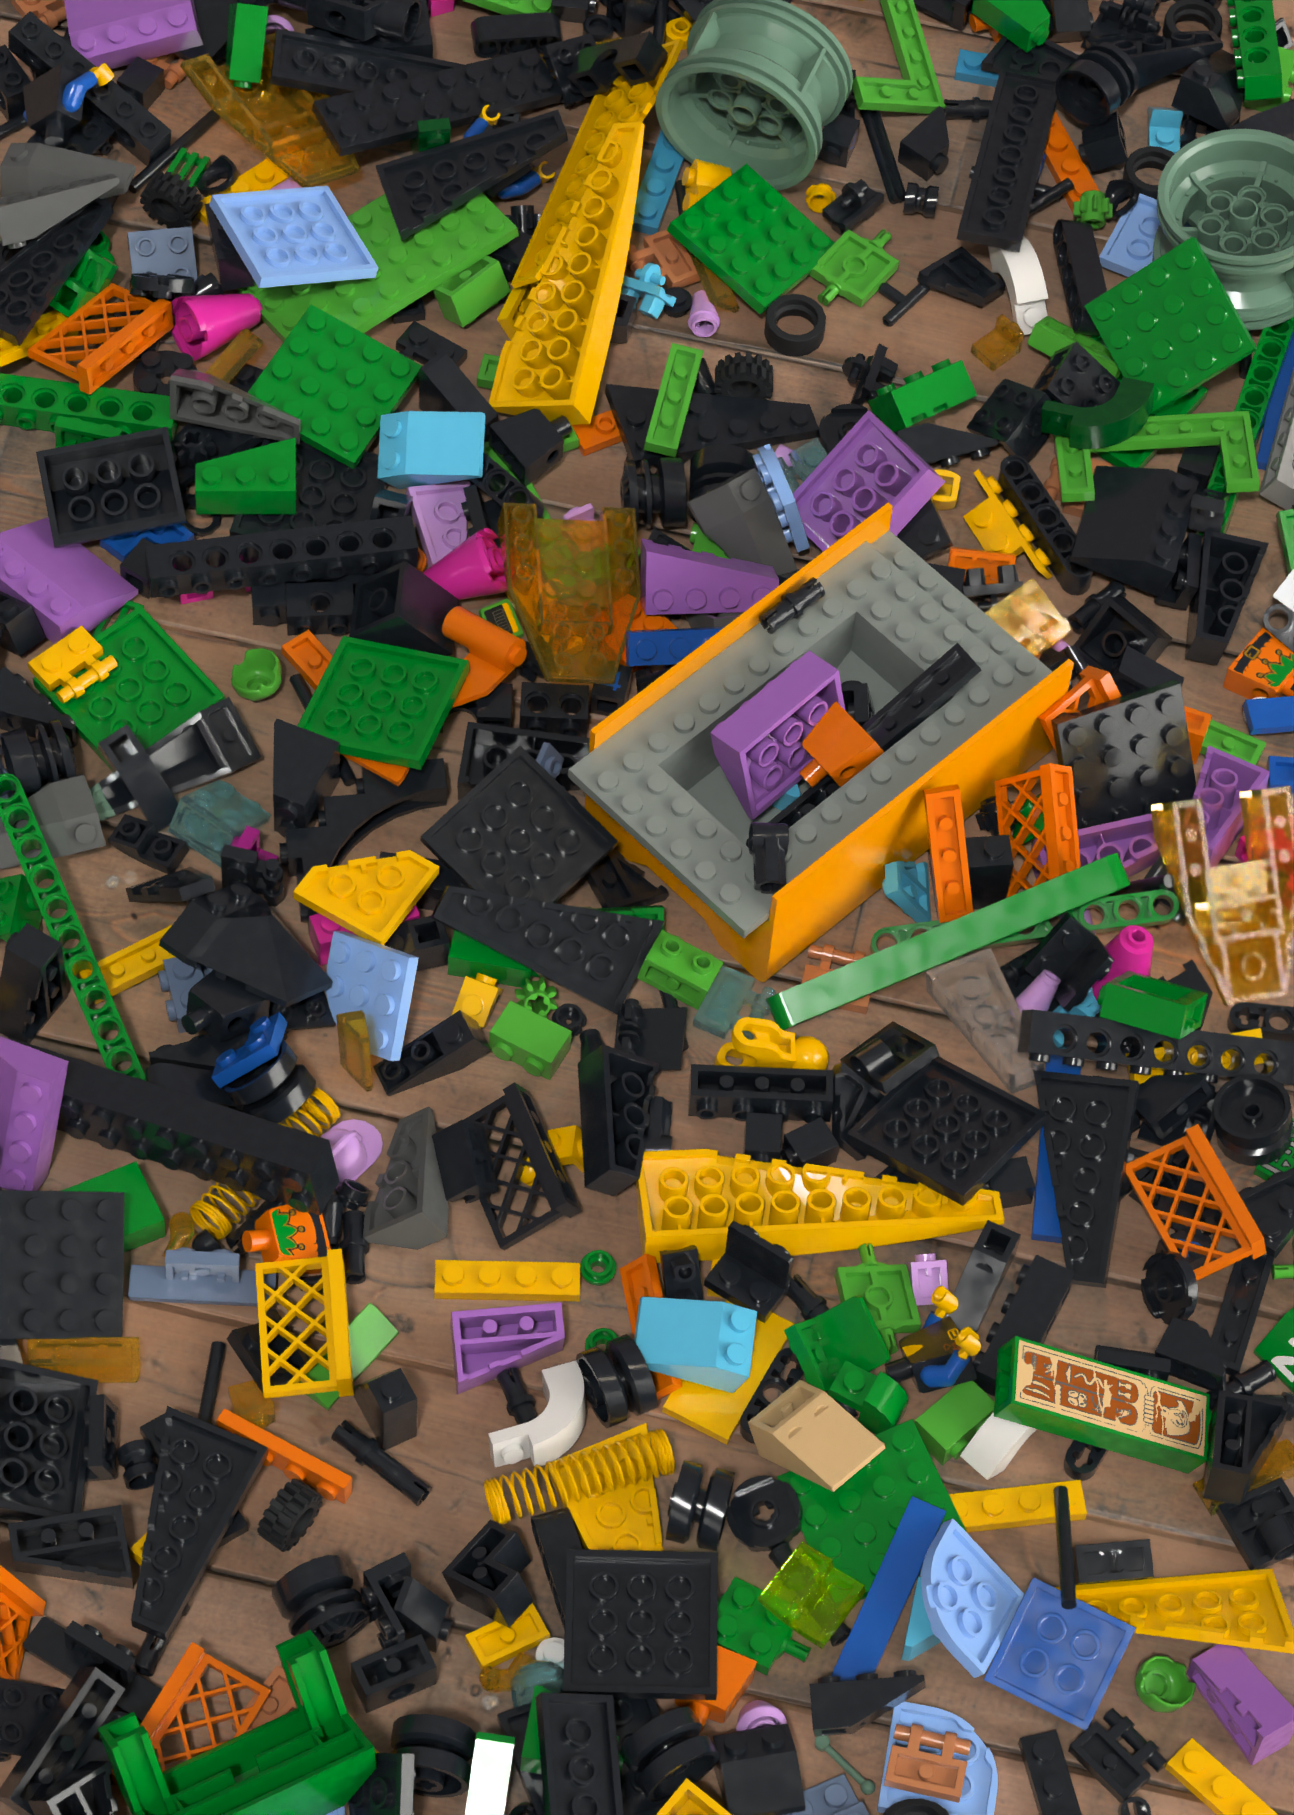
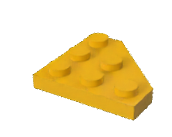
(368, 892)

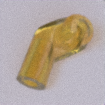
(181, 1231)
(499, 1680)

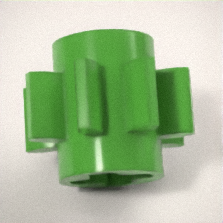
(1093, 209)
(531, 991)

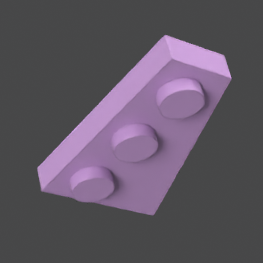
(439, 517)

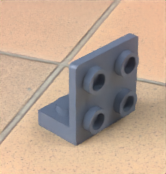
(163, 252)

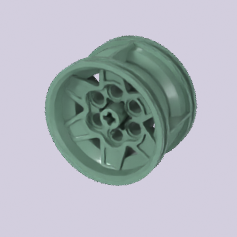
(755, 89)
(1241, 211)

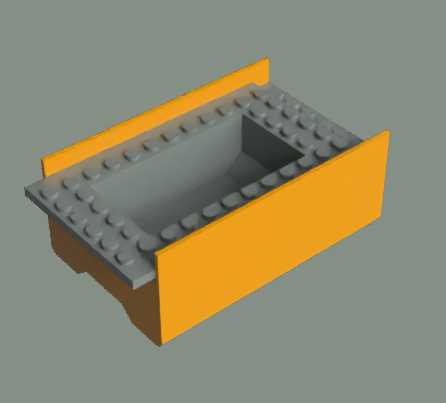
(879, 624)

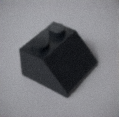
(1115, 627)
(759, 1772)

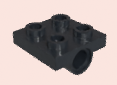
(890, 1057)
(1262, 1524)

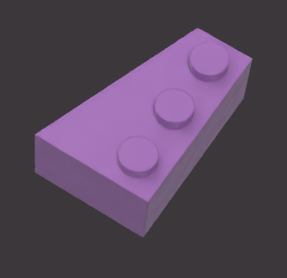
(502, 1339)
(1243, 1701)

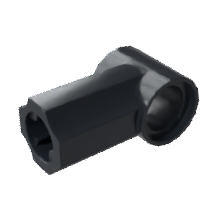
(769, 847)
(657, 1132)

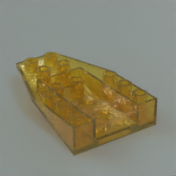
(572, 588)

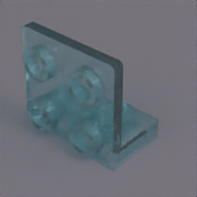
(214, 818)

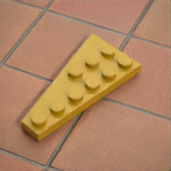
(617, 1518)
(1208, 1608)

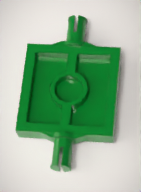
(752, 1629)

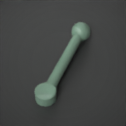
(822, 1744)

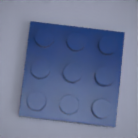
(1060, 1655)

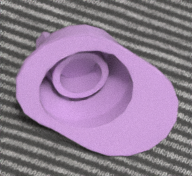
(354, 1147)

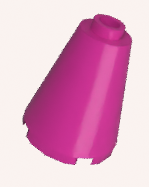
(212, 321)
(471, 568)
(1131, 952)

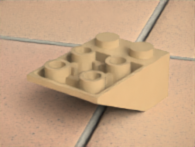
(813, 1436)

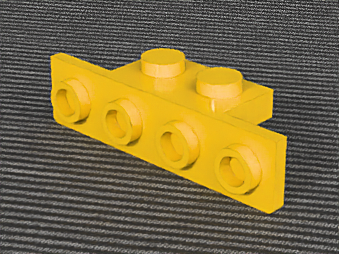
(997, 528)

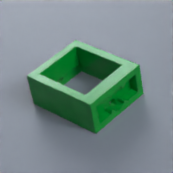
(1152, 1004)

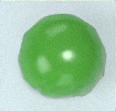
(257, 675)
(1163, 1684)

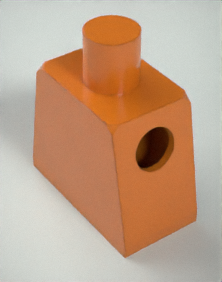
(838, 748)
(733, 1678)

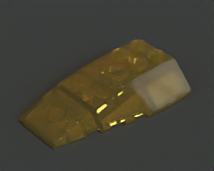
(273, 120)

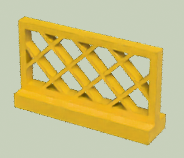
(336, 1330)

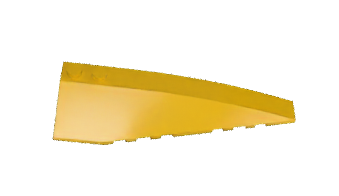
(618, 105)
(571, 313)
(805, 1209)

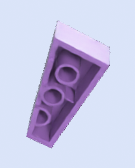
(698, 582)
(1219, 788)
(1129, 837)

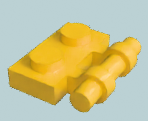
(66, 659)

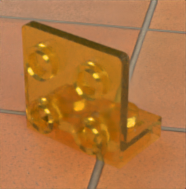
(1030, 618)

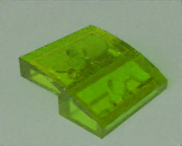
(811, 1595)

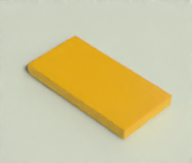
(718, 1411)

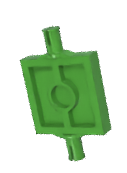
(854, 268)
(886, 1293)

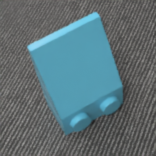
(430, 447)
(697, 1340)

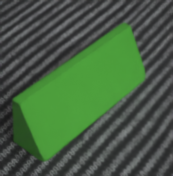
(1053, 335)
(369, 1336)

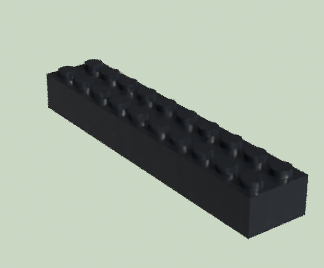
(196, 1136)

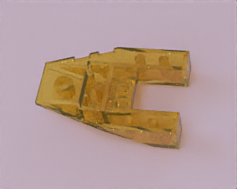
(1236, 909)

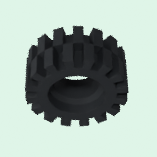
(171, 200)
(744, 377)
(289, 1515)

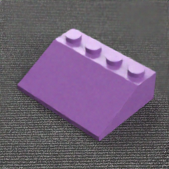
(124, 29)
(860, 478)
(62, 583)
(764, 737)
(29, 1113)

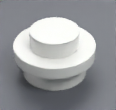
(551, 1650)

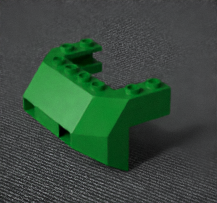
(285, 1767)

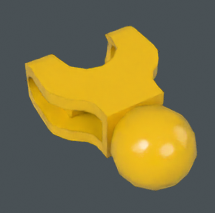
(772, 1047)

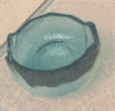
(535, 1672)

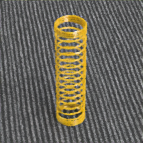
(216, 1214)
(660, 1458)

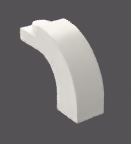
(1024, 283)
(554, 1429)
(995, 1445)

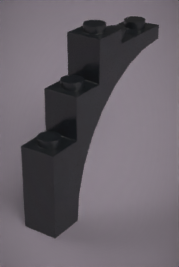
(353, 817)

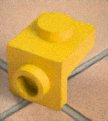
(478, 998)
(568, 1145)

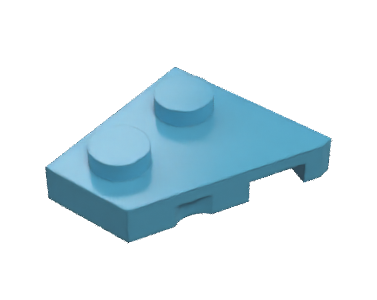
(909, 888)

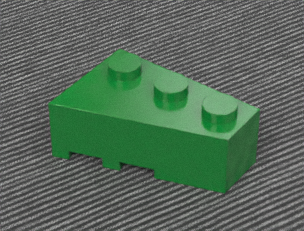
(923, 395)
(249, 481)

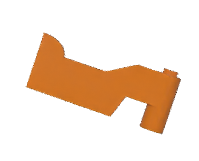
(491, 659)

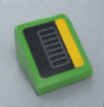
(503, 616)

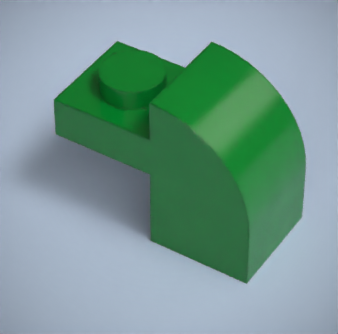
(90, 279)
(877, 1398)

